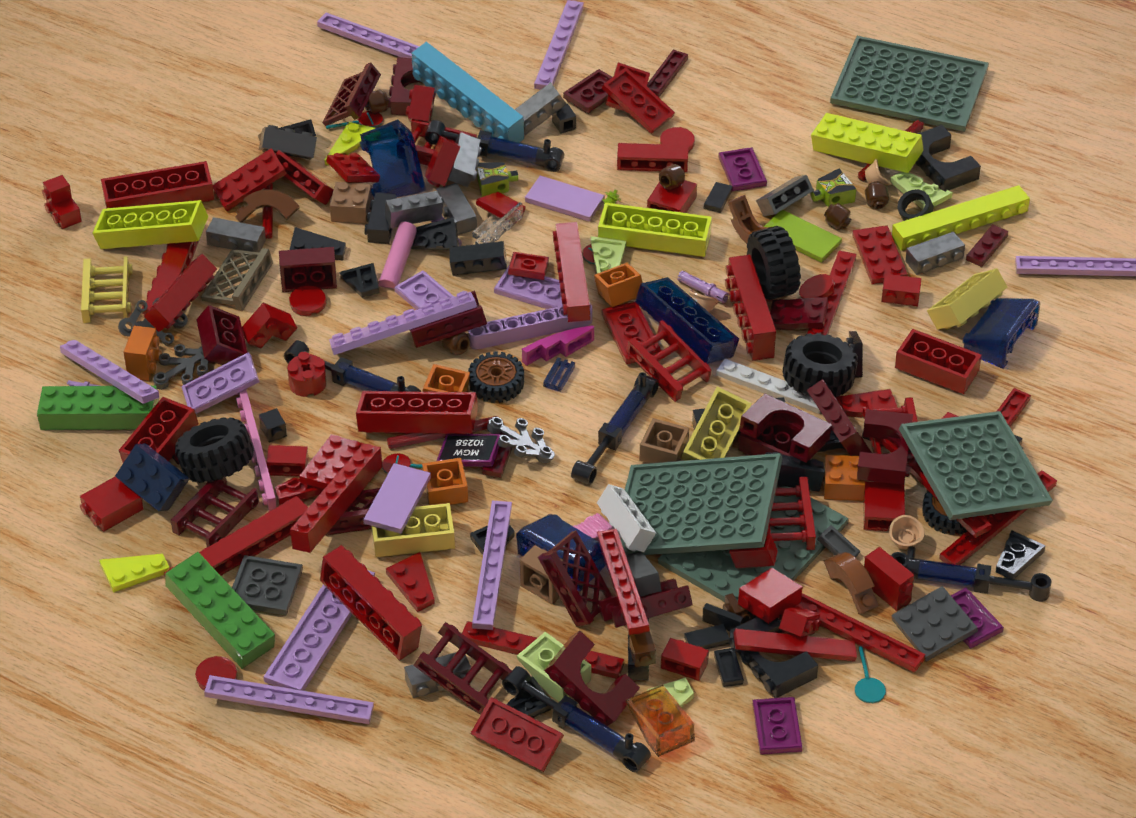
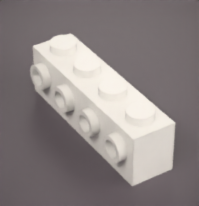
(626, 517)

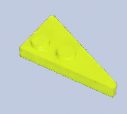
(349, 139)

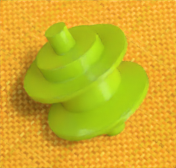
(612, 197)

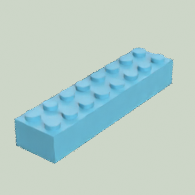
(466, 94)

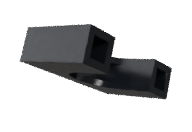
(945, 174)
(776, 676)

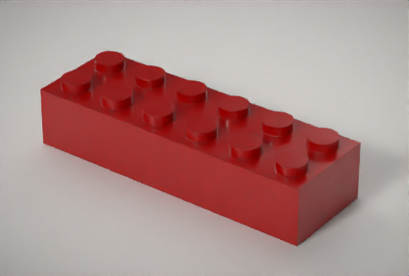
(159, 186)
(750, 307)
(417, 412)
(371, 602)

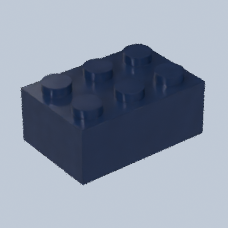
(152, 477)

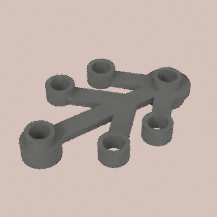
(131, 321)
(161, 379)
(521, 441)

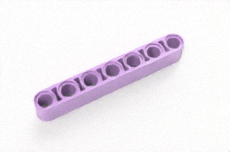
(523, 327)

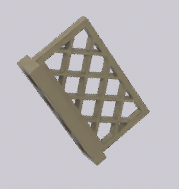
(249, 280)

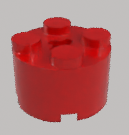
(306, 374)

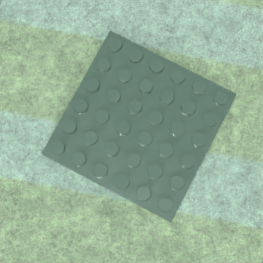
(975, 465)

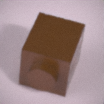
(642, 649)

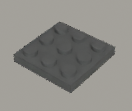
(267, 583)
(934, 623)

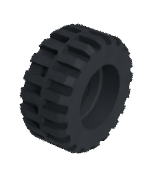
(775, 261)
(818, 358)
(214, 449)

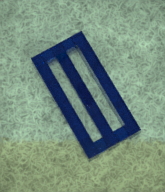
(563, 364)

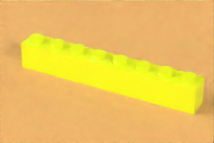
(961, 217)

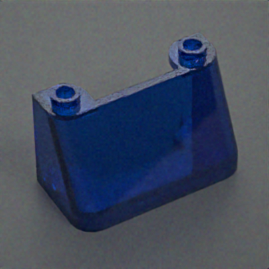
(394, 159)
(1001, 328)
(550, 531)

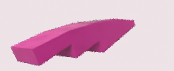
(563, 342)

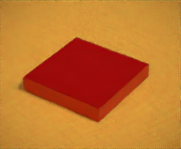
(497, 204)
(528, 265)

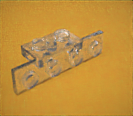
(495, 227)

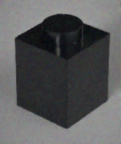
(564, 119)
(273, 425)

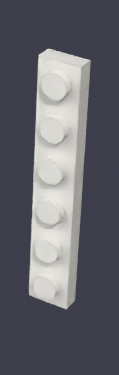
(765, 384)

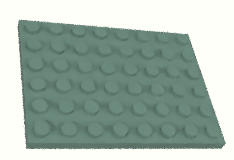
(910, 83)
(705, 502)
(716, 571)

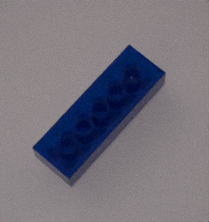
(688, 319)

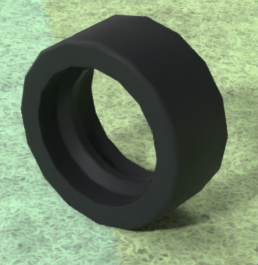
(911, 196)

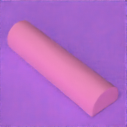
(398, 255)

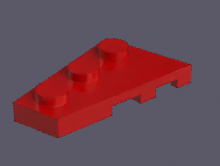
(854, 403)
(294, 488)
(412, 581)

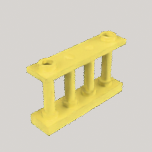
(89, 283)

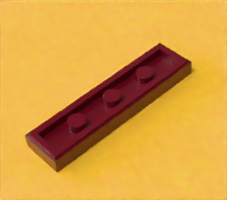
(667, 72)

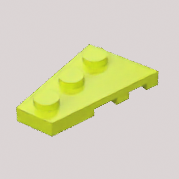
(133, 570)

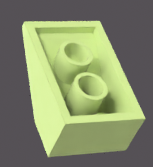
(537, 658)

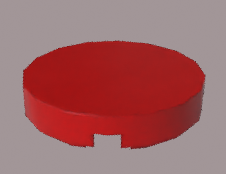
(678, 136)
(817, 286)
(307, 300)
(215, 666)

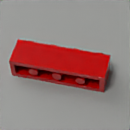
(651, 156)
(305, 179)

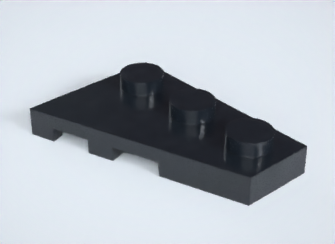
(436, 235)

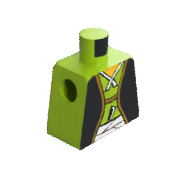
(494, 177)
(834, 189)

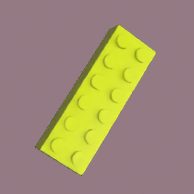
(867, 142)
(150, 224)
(656, 229)

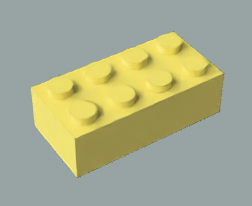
(967, 299)
(716, 427)
(426, 530)

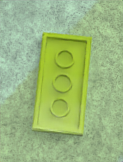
(806, 237)

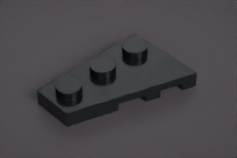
(305, 240)
(1018, 555)

